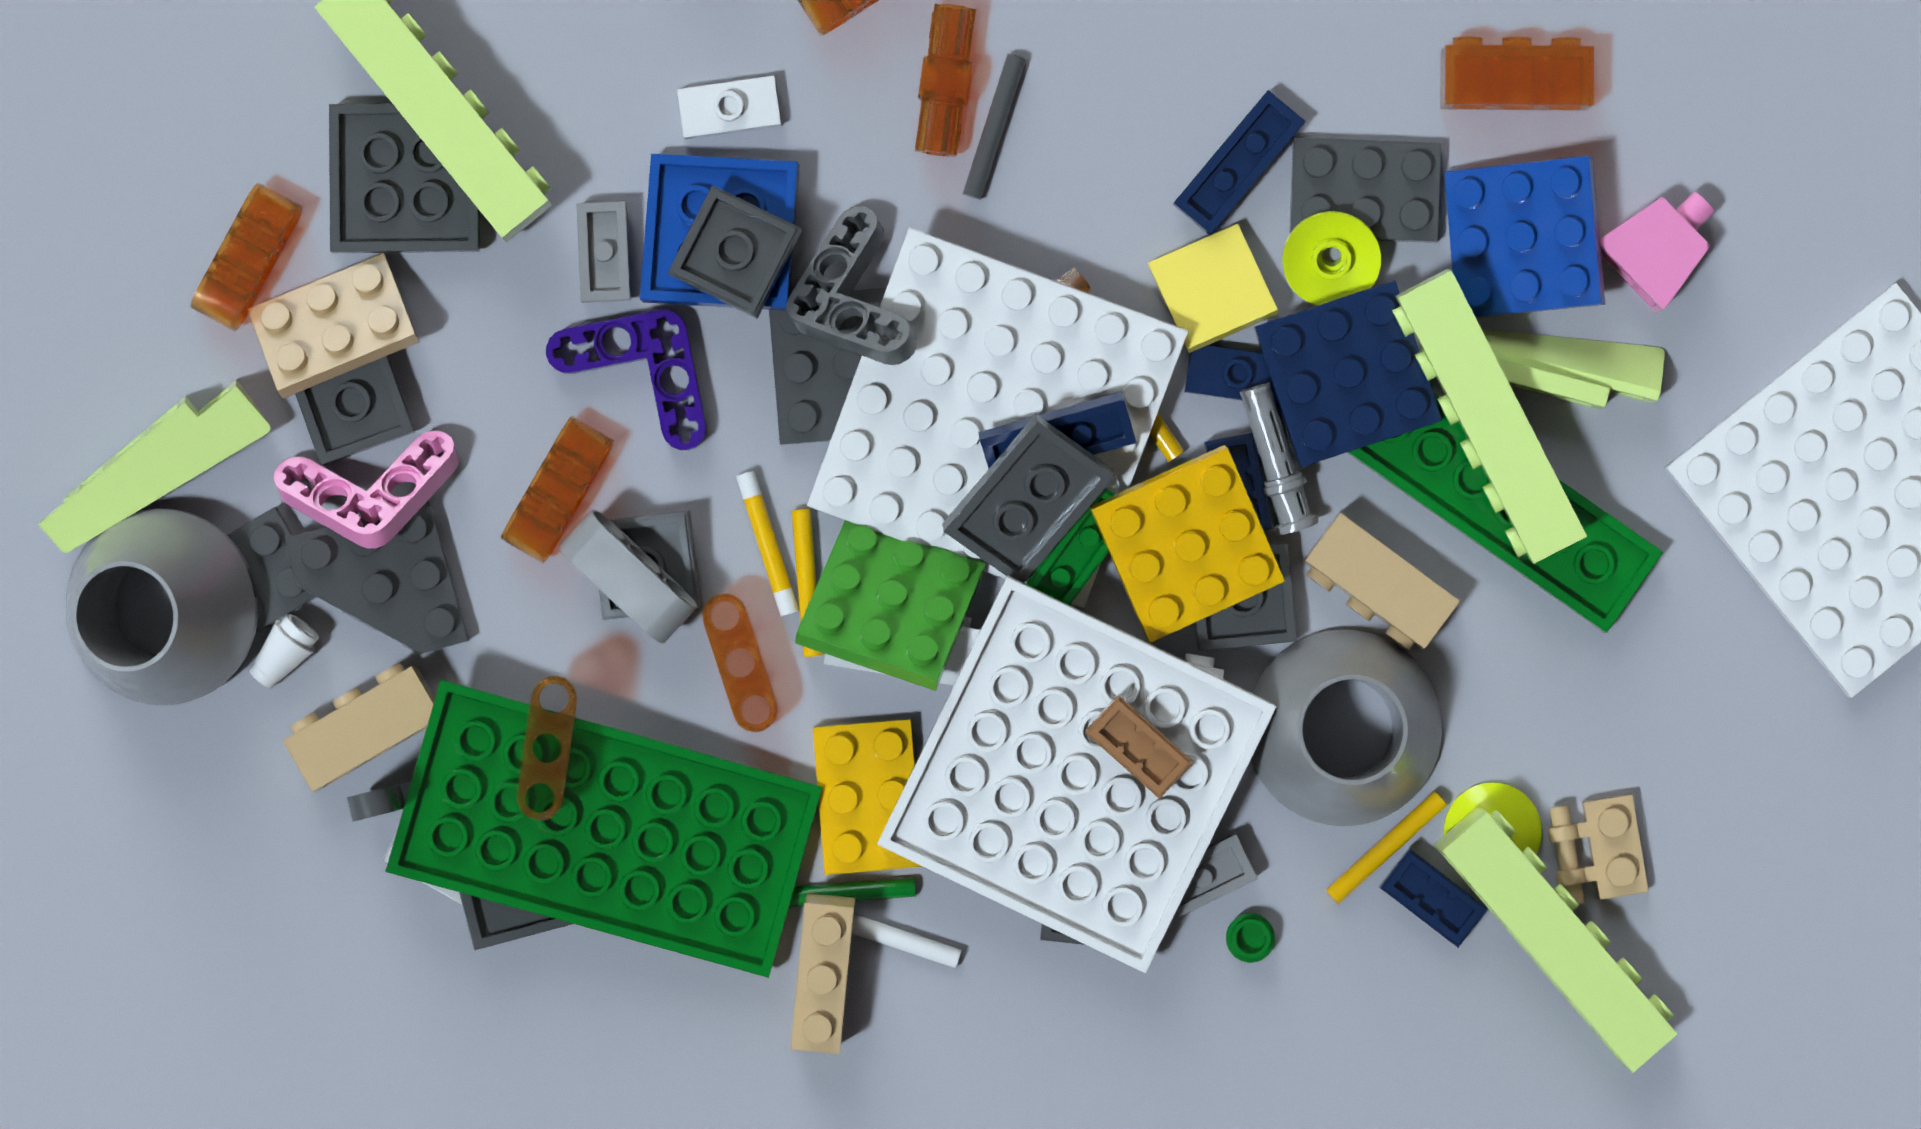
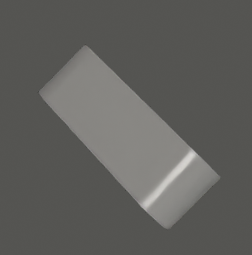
(628, 576)

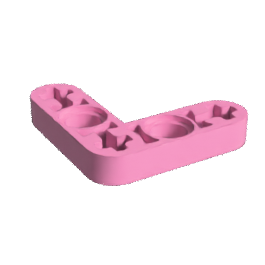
(377, 500)

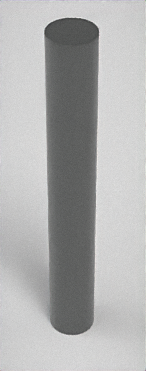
(994, 126)

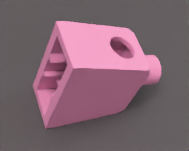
(1658, 248)

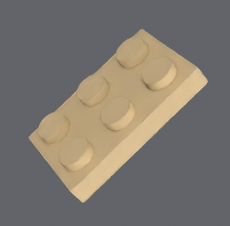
(333, 325)

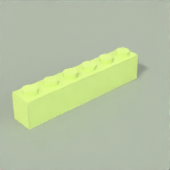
(439, 112)
(1490, 416)
(1555, 937)

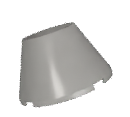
(208, 595)
(1415, 741)

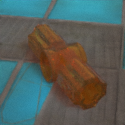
(945, 80)

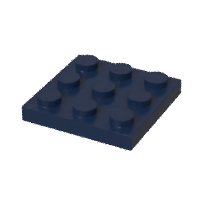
(1346, 375)

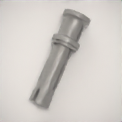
(1283, 481)

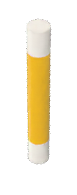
(767, 543)

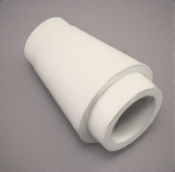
(283, 650)

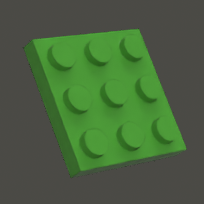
(890, 604)

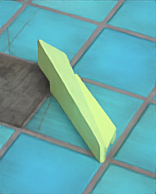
(1578, 368)
(155, 463)

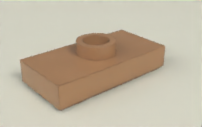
(1139, 746)

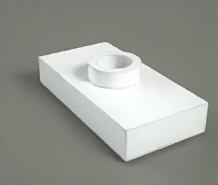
(729, 107)

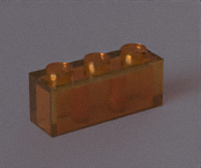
(1517, 75)

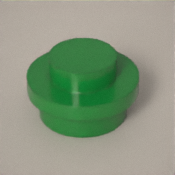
(1250, 937)

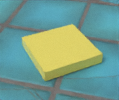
(1213, 288)

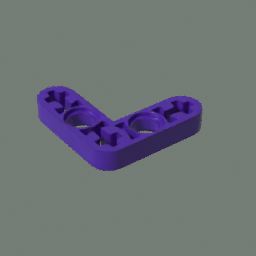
(641, 348)

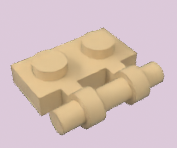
(1613, 848)

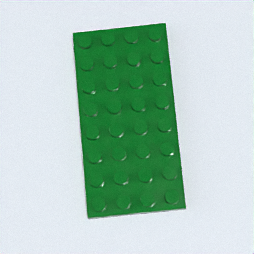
(642, 846)

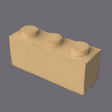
(1379, 583)
(361, 726)
(823, 973)

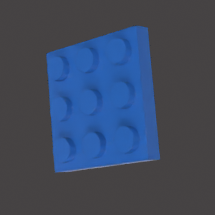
(674, 199)
(1526, 236)

